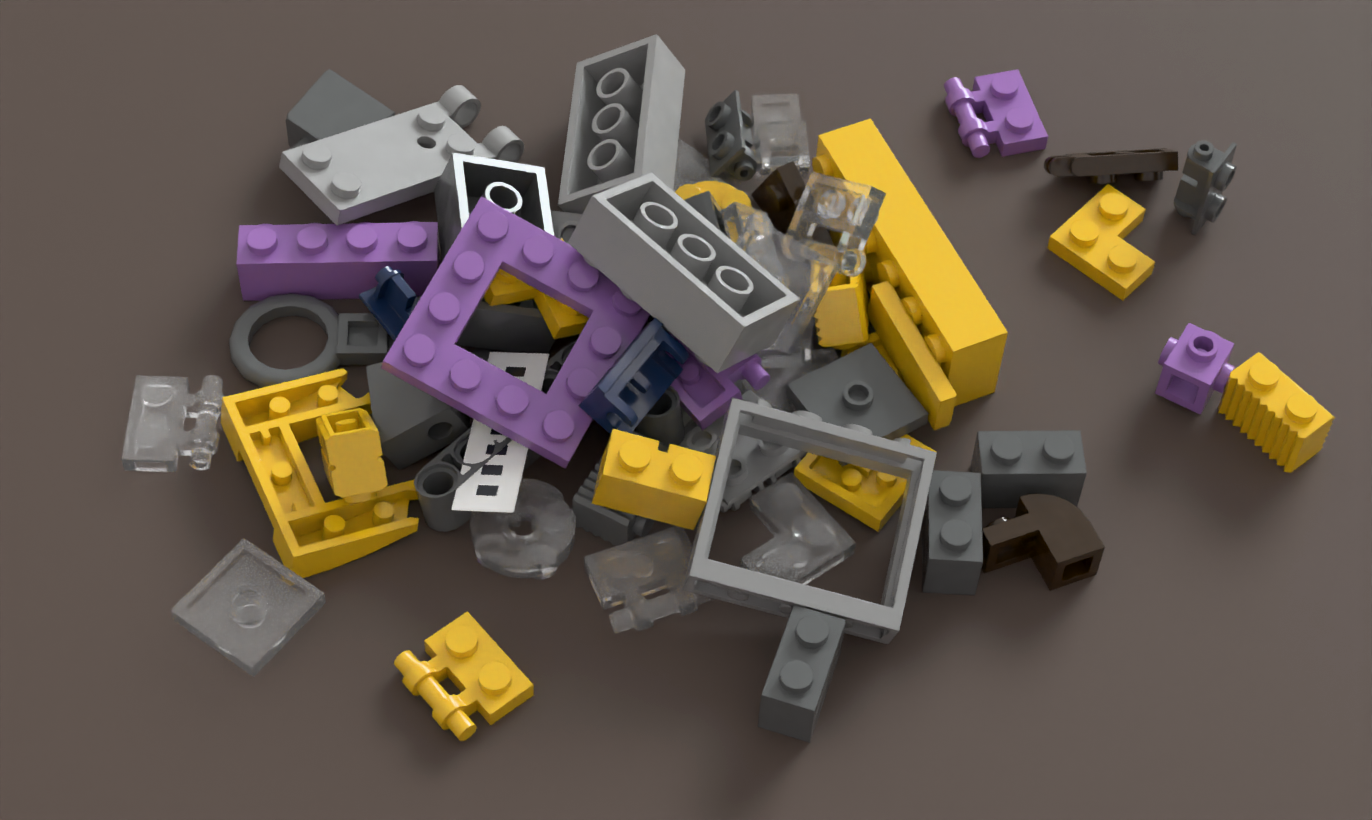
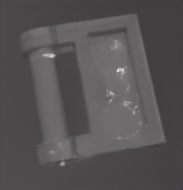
(838, 207)

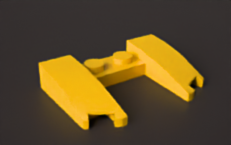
(308, 532)

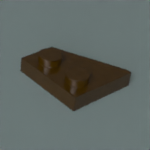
(780, 197)

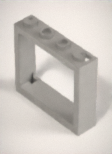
(846, 444)

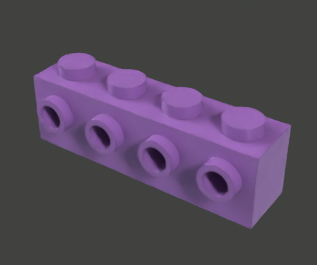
(333, 259)

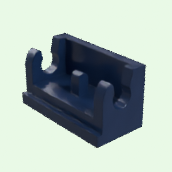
(636, 380)

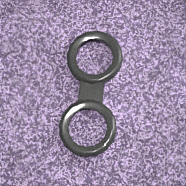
(350, 341)

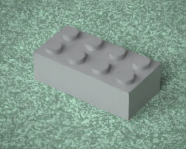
(622, 121)
(683, 271)

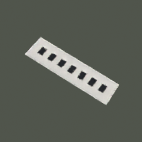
(498, 481)

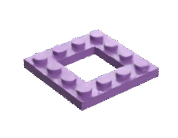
(431, 361)

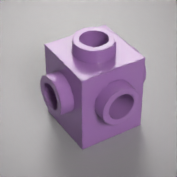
(1194, 367)

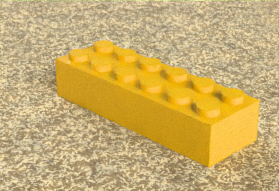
(918, 262)

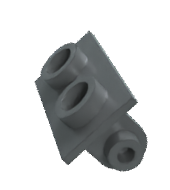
(730, 139)
(1204, 179)

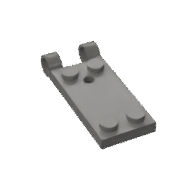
(393, 157)

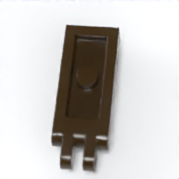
(1104, 166)

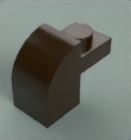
(1048, 532)

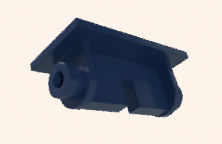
(390, 300)

